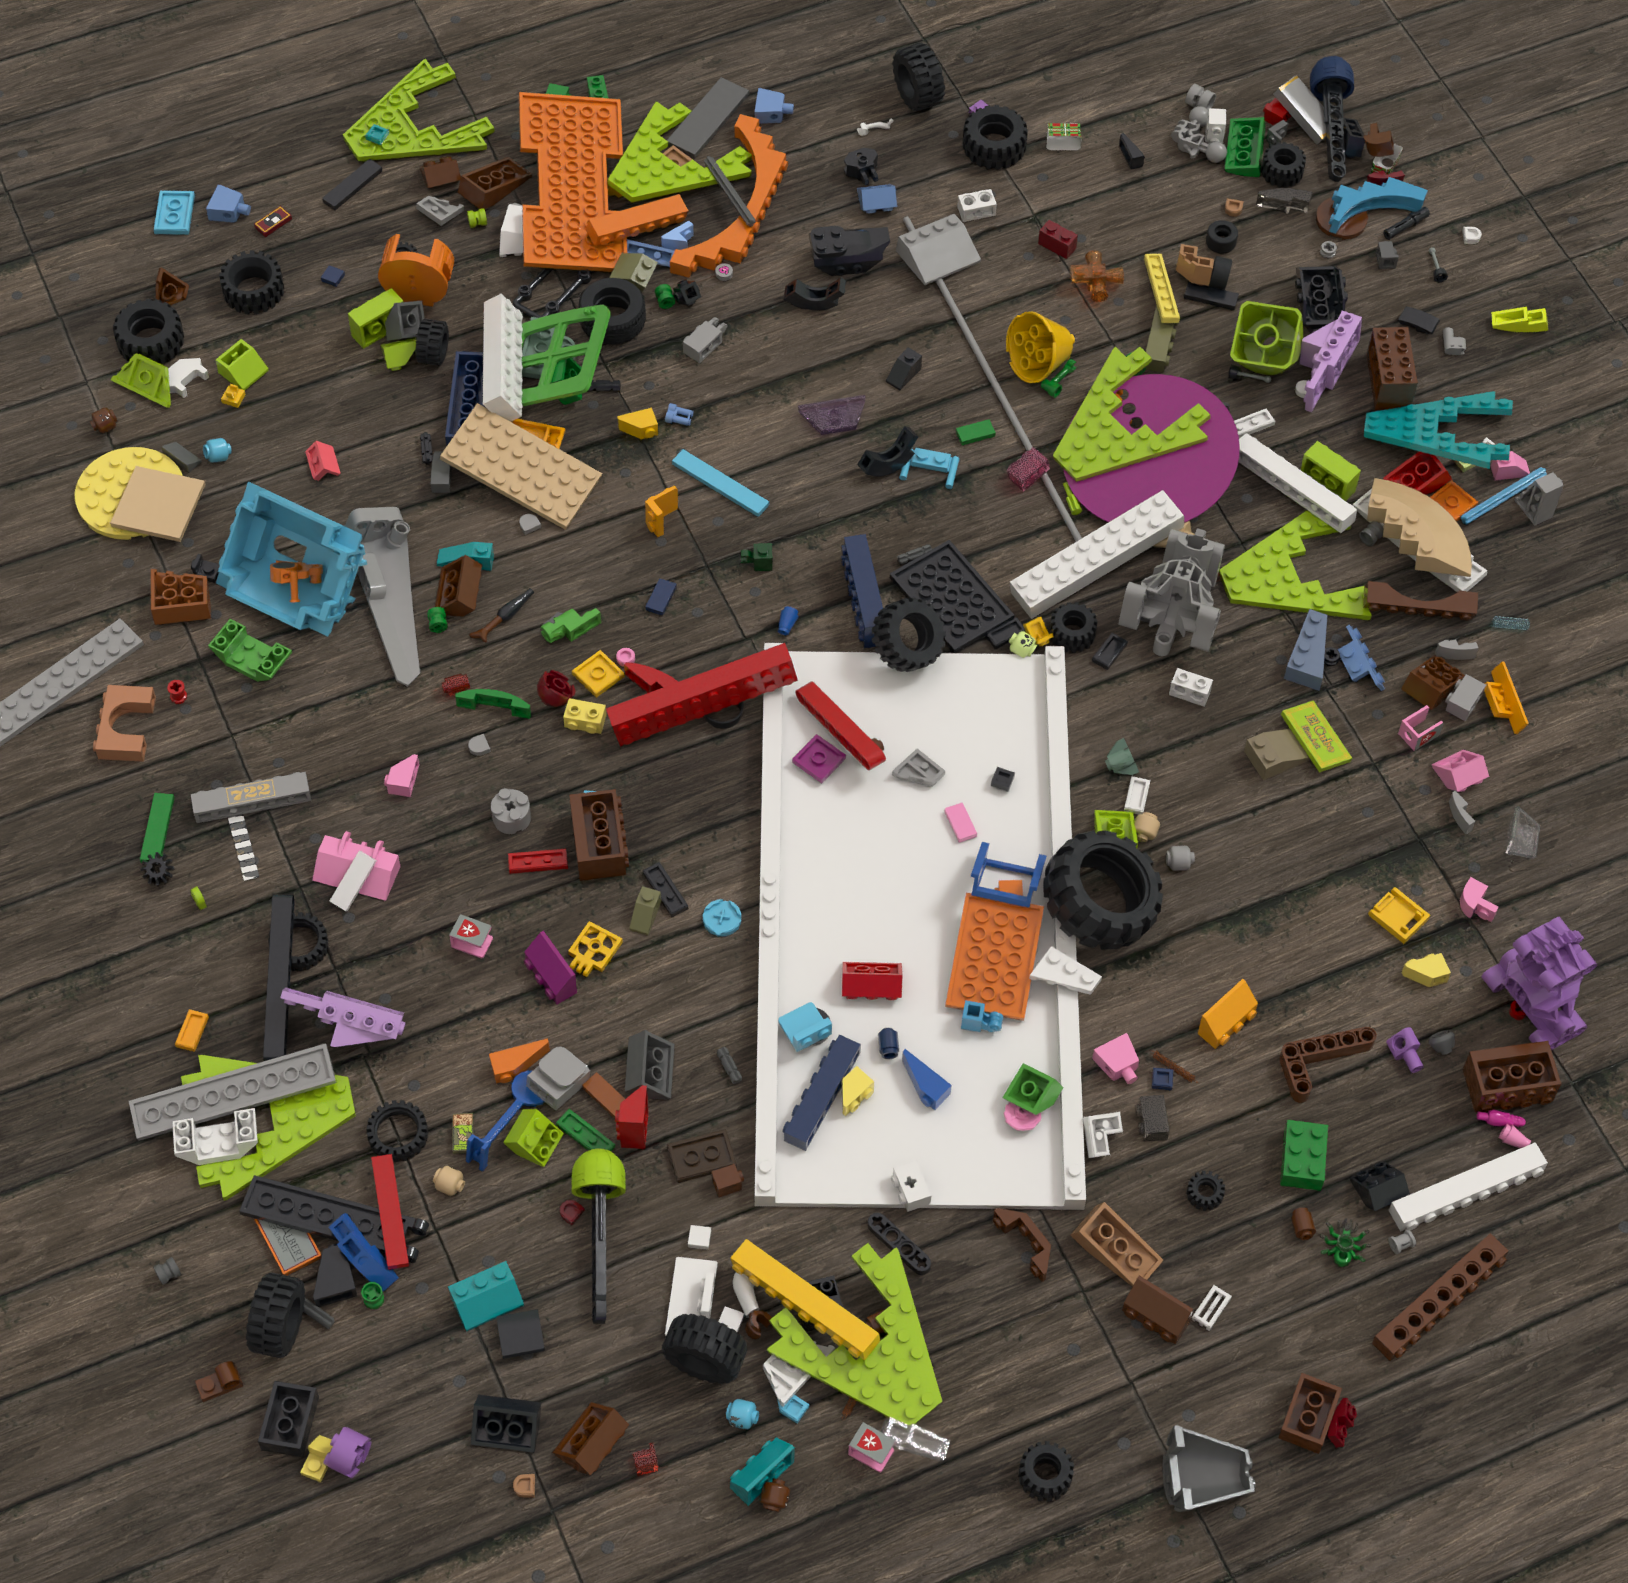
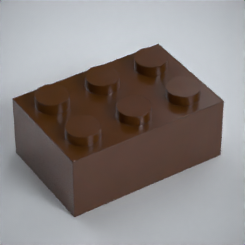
(1310, 1413)

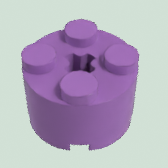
(347, 1452)

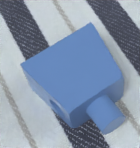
(771, 106)
(226, 205)

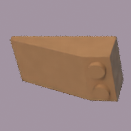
(1116, 1244)

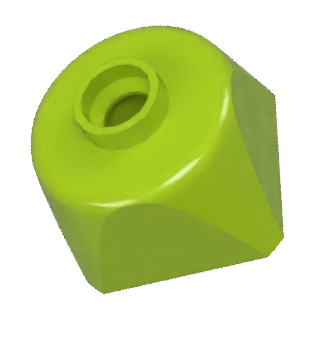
(1262, 321)

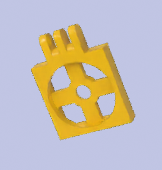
(585, 960)

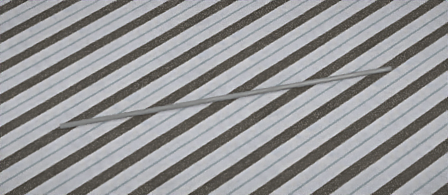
(1049, 485)

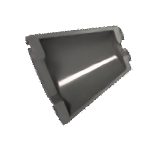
(1203, 1470)

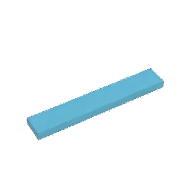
(720, 483)

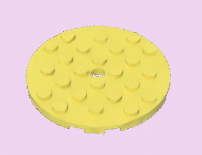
(105, 482)

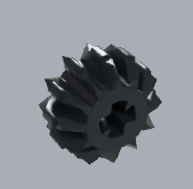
(164, 870)

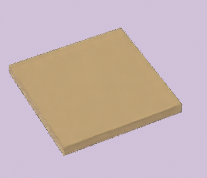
(158, 503)

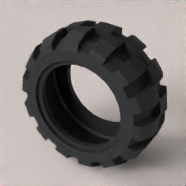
(1079, 913)

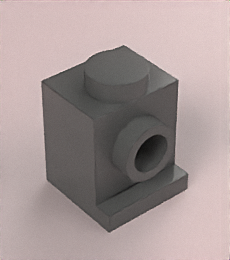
(1386, 255)

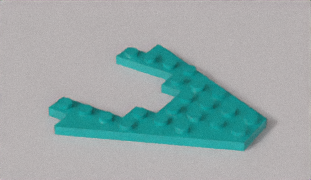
(1417, 428)

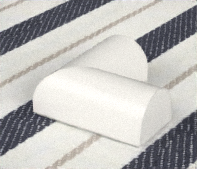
(1096, 1132)

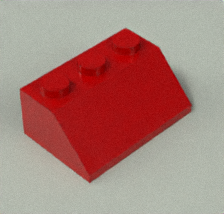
(872, 980)
(633, 1120)

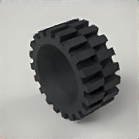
(247, 267)

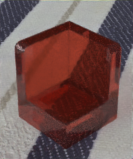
(646, 1460)

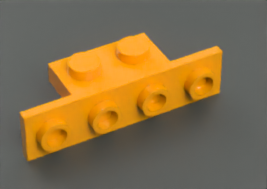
(1504, 698)

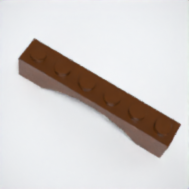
(1384, 597)

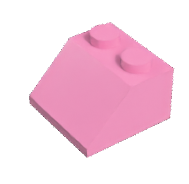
(1461, 770)

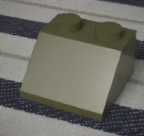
(634, 268)

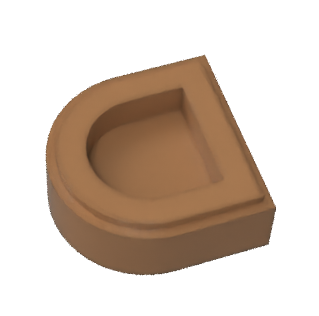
(1233, 207)
(524, 1485)

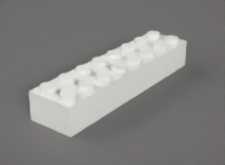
(502, 358)

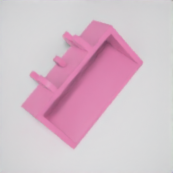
(337, 855)

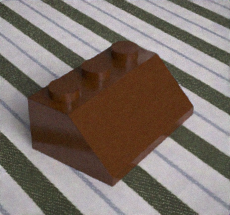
(459, 586)
(1157, 1310)
(591, 1438)

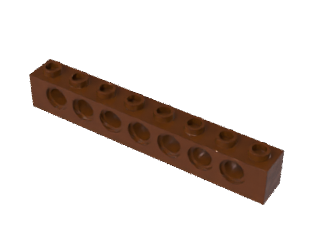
(1488, 1248)

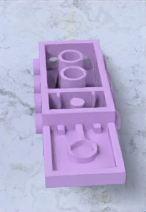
(1328, 354)
(354, 1027)

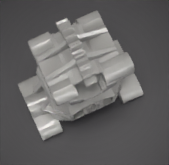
(1178, 593)

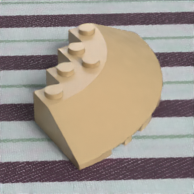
(1422, 527)

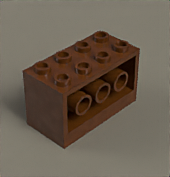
(1391, 367)
(599, 834)
(1511, 1076)

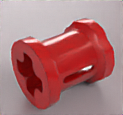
(177, 691)

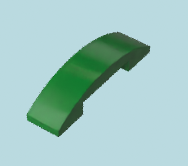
(496, 698)

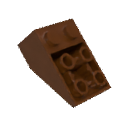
(1432, 681)

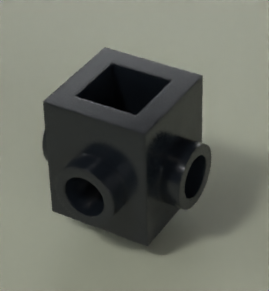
(686, 292)

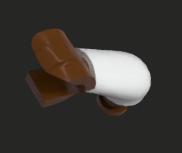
(748, 1302)

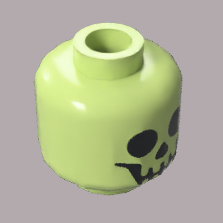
(1022, 644)

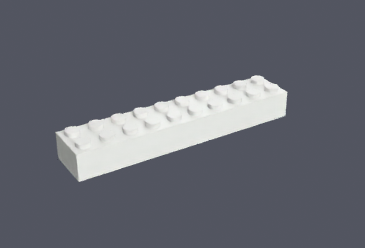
(1096, 554)

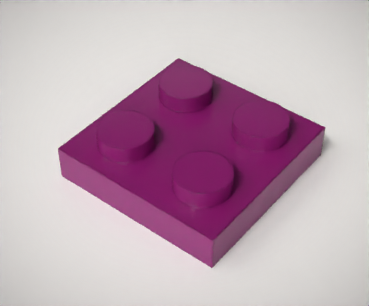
(818, 758)

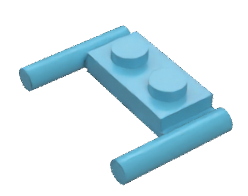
(933, 461)

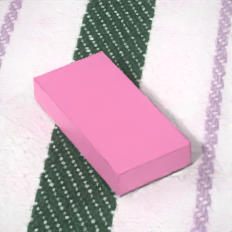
(960, 822)

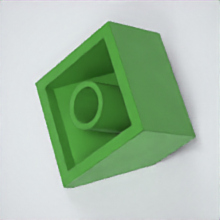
(1033, 1090)

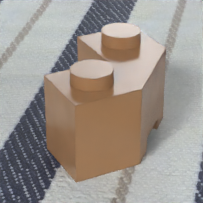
(1194, 267)

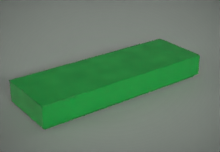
(583, 1132)

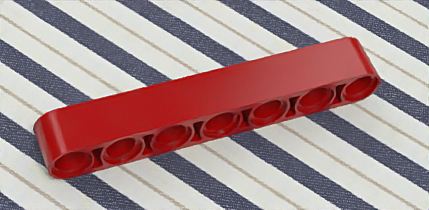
(840, 726)

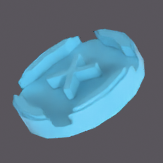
(722, 917)

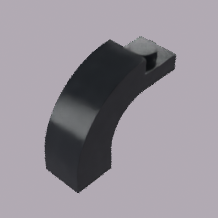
(814, 298)
(893, 458)

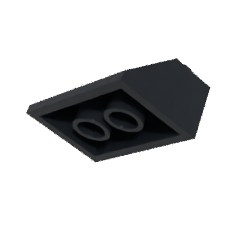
(505, 1423)

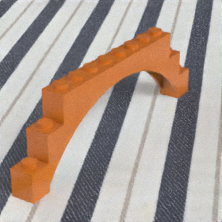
(734, 241)

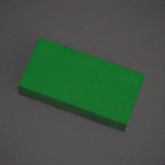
(975, 432)

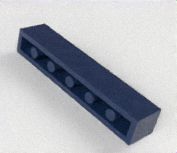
(821, 1093)

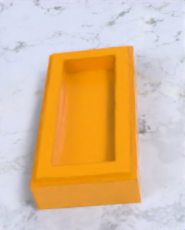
(191, 1030)

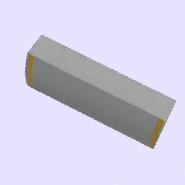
(1303, 108)

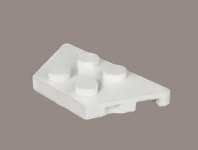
(786, 1378)

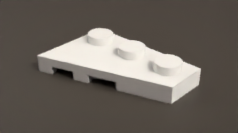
(1065, 971)

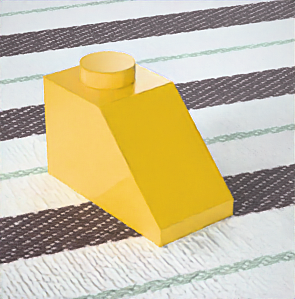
(639, 423)

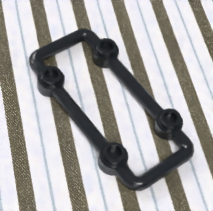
(551, 307)

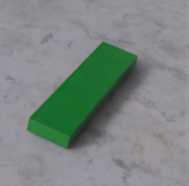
(157, 825)

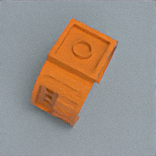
(416, 275)

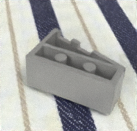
(1541, 498)

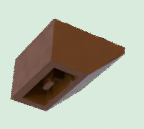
(440, 172)

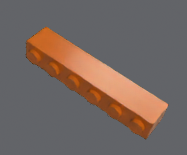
(637, 220)

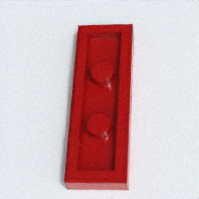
(537, 861)

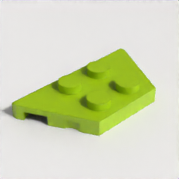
(146, 379)

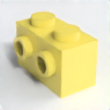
(584, 716)

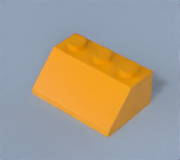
(1228, 1015)

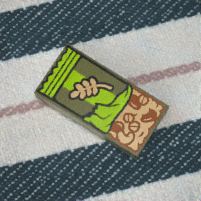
(462, 1129)

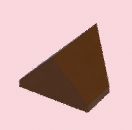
(170, 288)

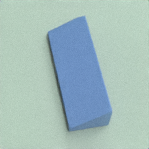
(656, 253)

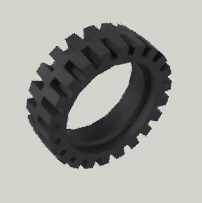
(322, 943)
(397, 1109)

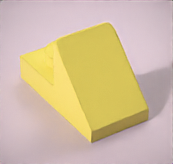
(313, 1466)

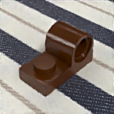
(223, 1381)

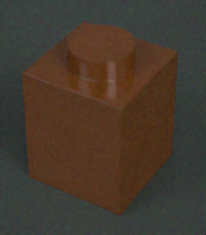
(727, 1180)

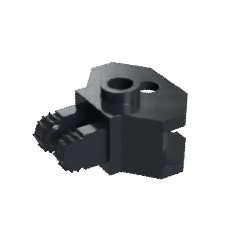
(862, 166)

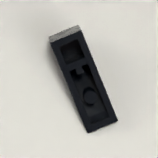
(1353, 138)

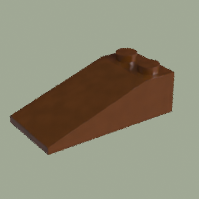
(492, 182)

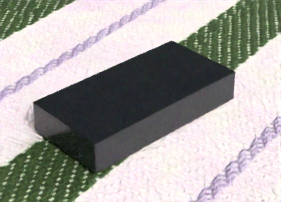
(1003, 633)
(1109, 651)

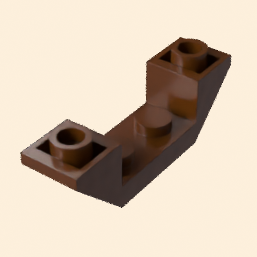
(1008, 1220)

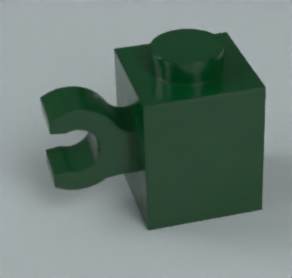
(760, 557)

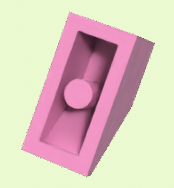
(1511, 469)
(402, 777)

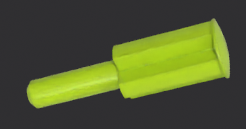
(1072, 501)

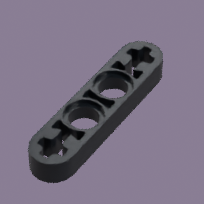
(901, 1241)

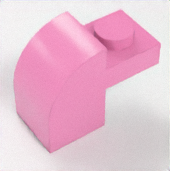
(1473, 902)

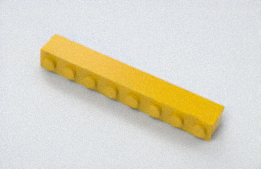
(805, 1299)

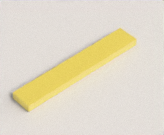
(1161, 288)

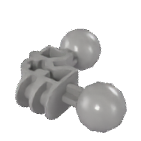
(1192, 142)

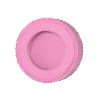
(625, 655)

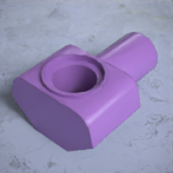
(1407, 1052)

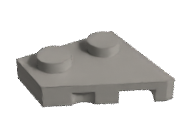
(438, 210)
(919, 769)

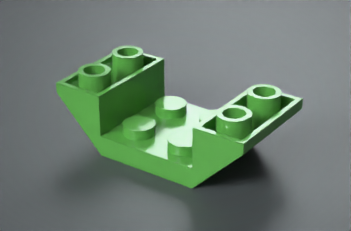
(247, 653)

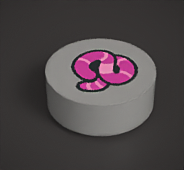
(724, 272)

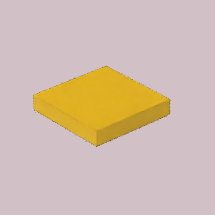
(598, 673)

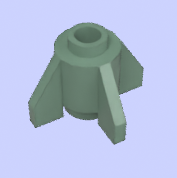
(1121, 759)

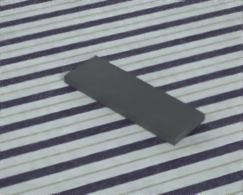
(708, 117)

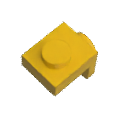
(1037, 629)

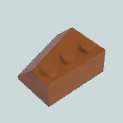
(179, 597)

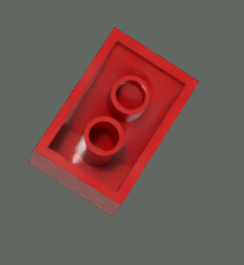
(1421, 473)

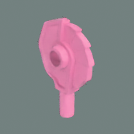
(1020, 1118)

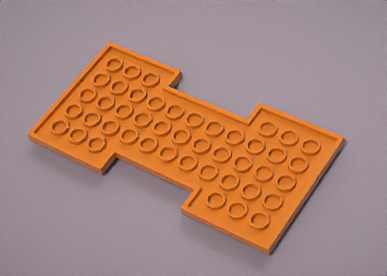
(571, 147)

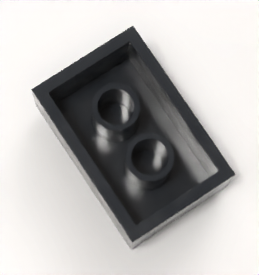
(288, 1419)

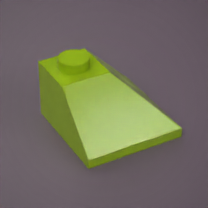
(398, 353)

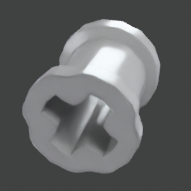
(1402, 1241)

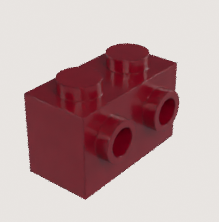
(1057, 239)

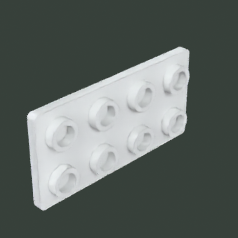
(692, 1288)

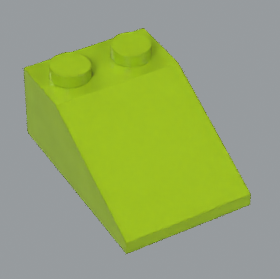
(1116, 821)

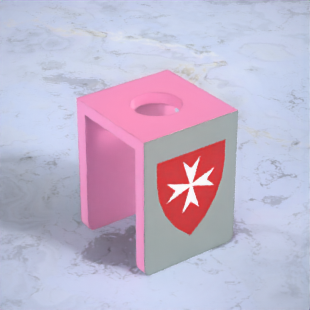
(1418, 740)
(471, 936)
(871, 1447)

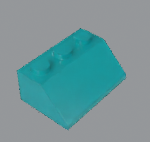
(485, 1296)
(768, 1464)

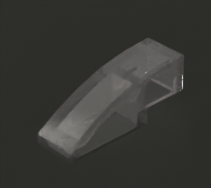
(916, 1439)

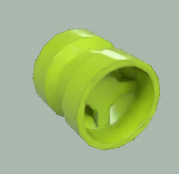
(481, 218)

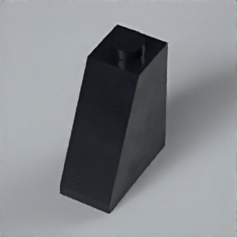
(334, 1278)

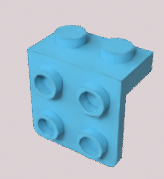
(805, 1026)

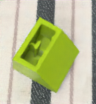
(241, 365)
(533, 1137)

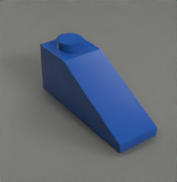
(929, 1085)

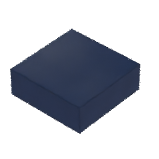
(332, 276)
(1162, 1078)

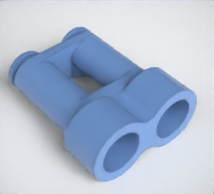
(673, 410)

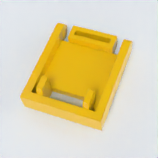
(1395, 912)

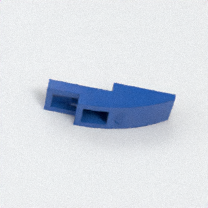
(361, 1254)

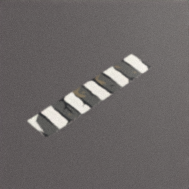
(243, 847)

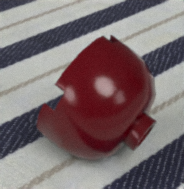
(554, 689)

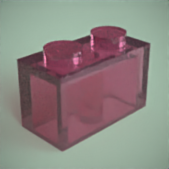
(1028, 469)

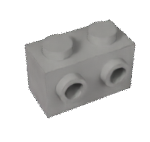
(1465, 697)

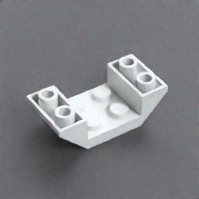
(217, 1141)

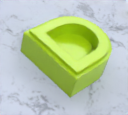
(198, 898)

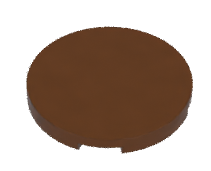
(1349, 229)

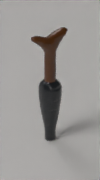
(504, 614)

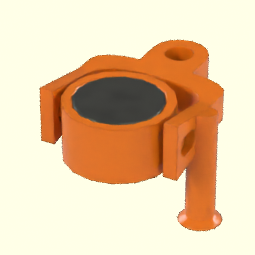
(290, 572)

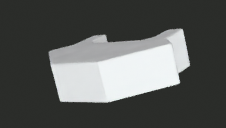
(183, 372)

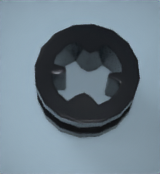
(1331, 651)

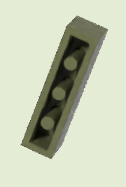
(1160, 343)

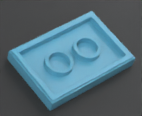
(174, 212)

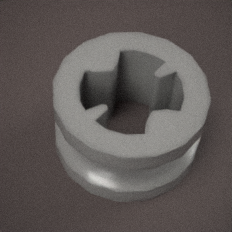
(1324, 249)

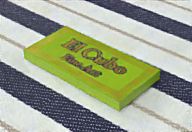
(1316, 736)

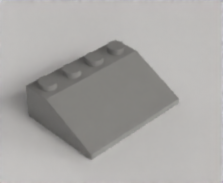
(938, 249)

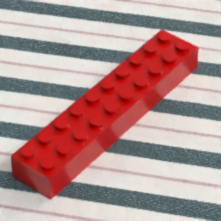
(702, 694)

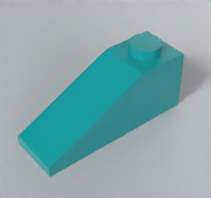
(479, 551)

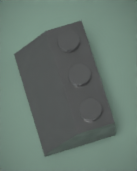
(649, 1065)

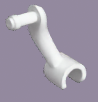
(864, 128)

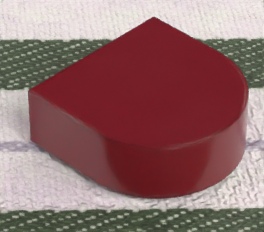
(571, 1211)

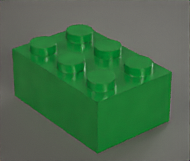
(1304, 1155)

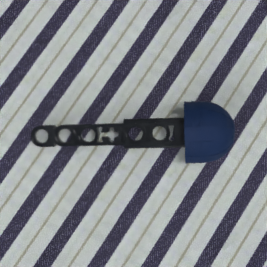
(1332, 82)

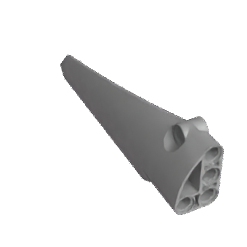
(389, 585)

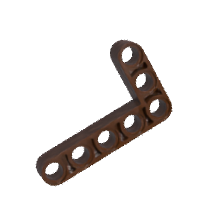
(1320, 1053)

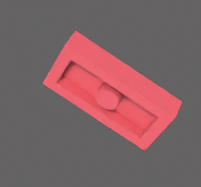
(322, 460)

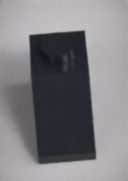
(904, 368)

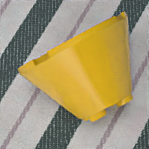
(1037, 346)

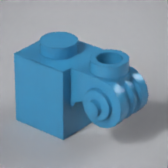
(976, 1019)

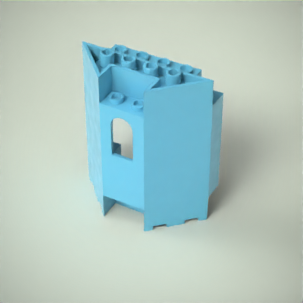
(251, 551)

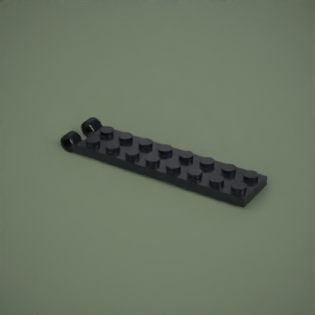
(316, 1211)

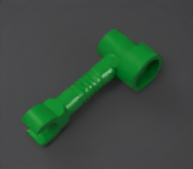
(1052, 386)

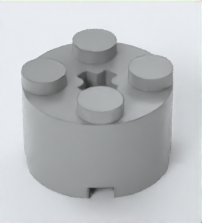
(510, 811)

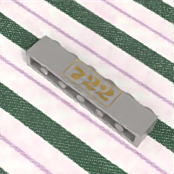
(250, 797)

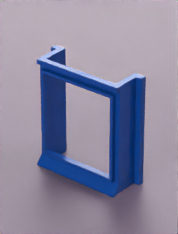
(978, 870)

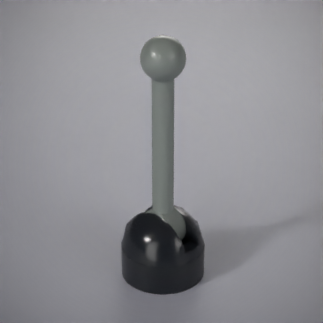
(1439, 270)
(1235, 372)

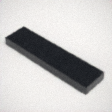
(352, 184)

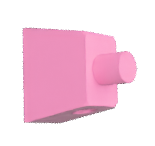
(1118, 1059)

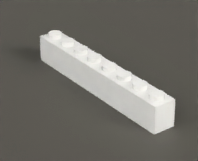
(1296, 484)
(1467, 1187)

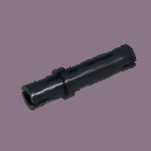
(1412, 220)

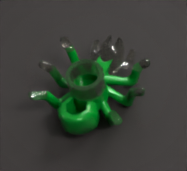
(1344, 1243)

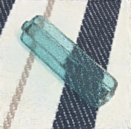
(1509, 622)

